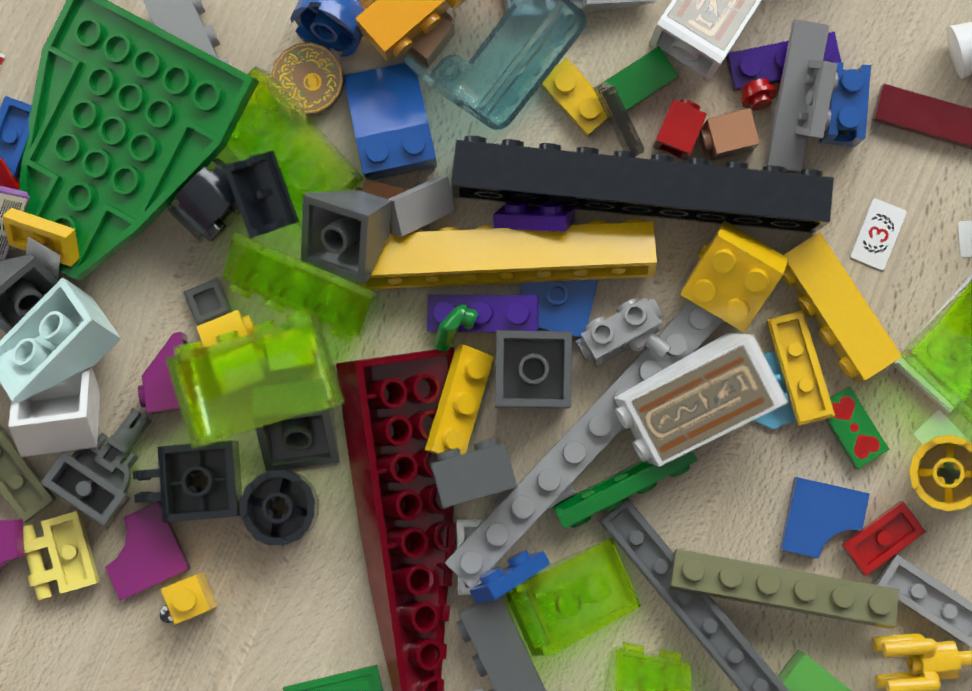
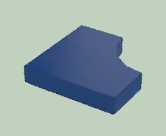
(819, 513)

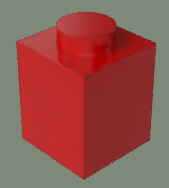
(680, 128)

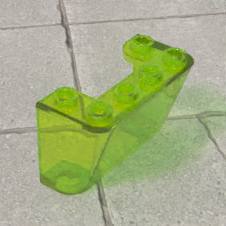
(254, 378)

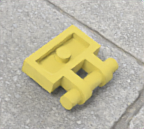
(68, 551)

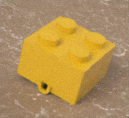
(734, 276)

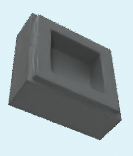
(208, 301)

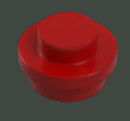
(757, 94)

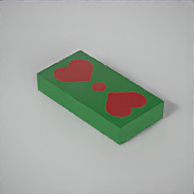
(855, 429)

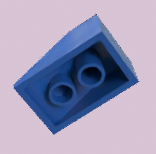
(389, 121)

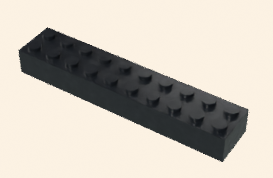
(642, 185)

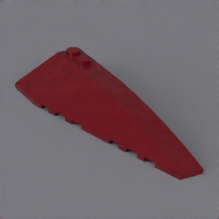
(399, 507)

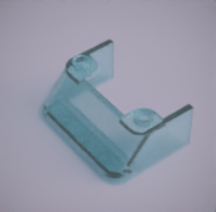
(508, 62)

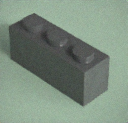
(499, 647)

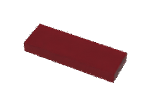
(924, 115)

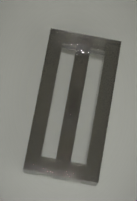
(618, 118)

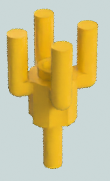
(926, 661)

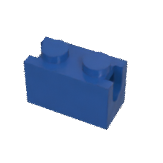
(849, 107)

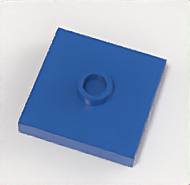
(563, 304)

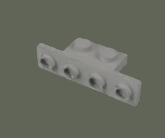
(802, 96)

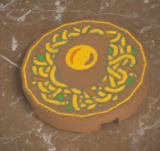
(310, 76)

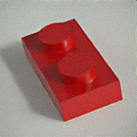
(883, 538)

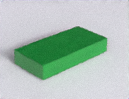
(643, 78)

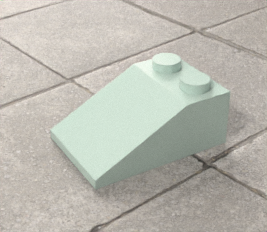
(54, 342)

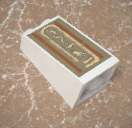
(702, 31)
(699, 398)

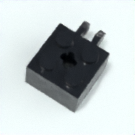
(177, 469)

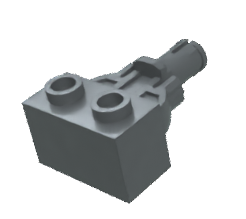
(95, 477)

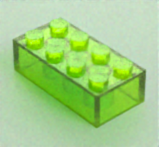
(302, 150)

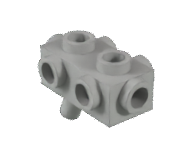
(629, 328)

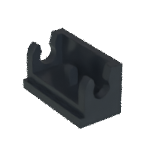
(261, 194)

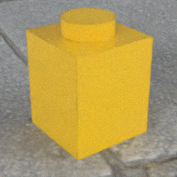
(189, 598)

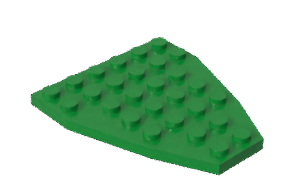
(121, 125)

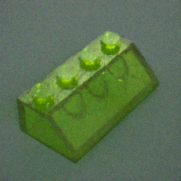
(298, 286)

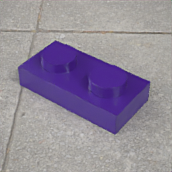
(546, 217)

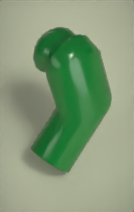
(449, 326)

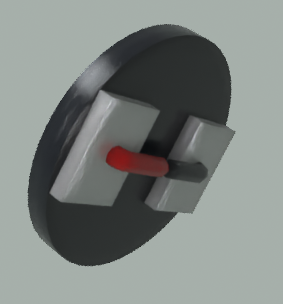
(165, 615)

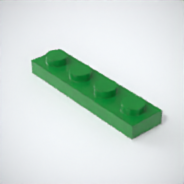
(611, 491)

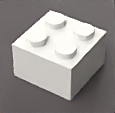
(58, 417)

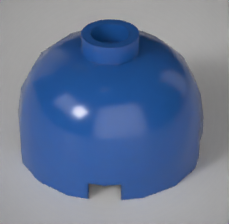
(329, 23)

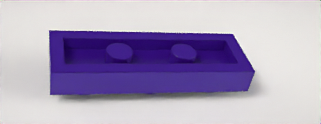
(768, 62)
(493, 311)

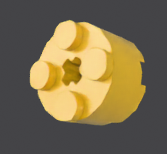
(925, 473)

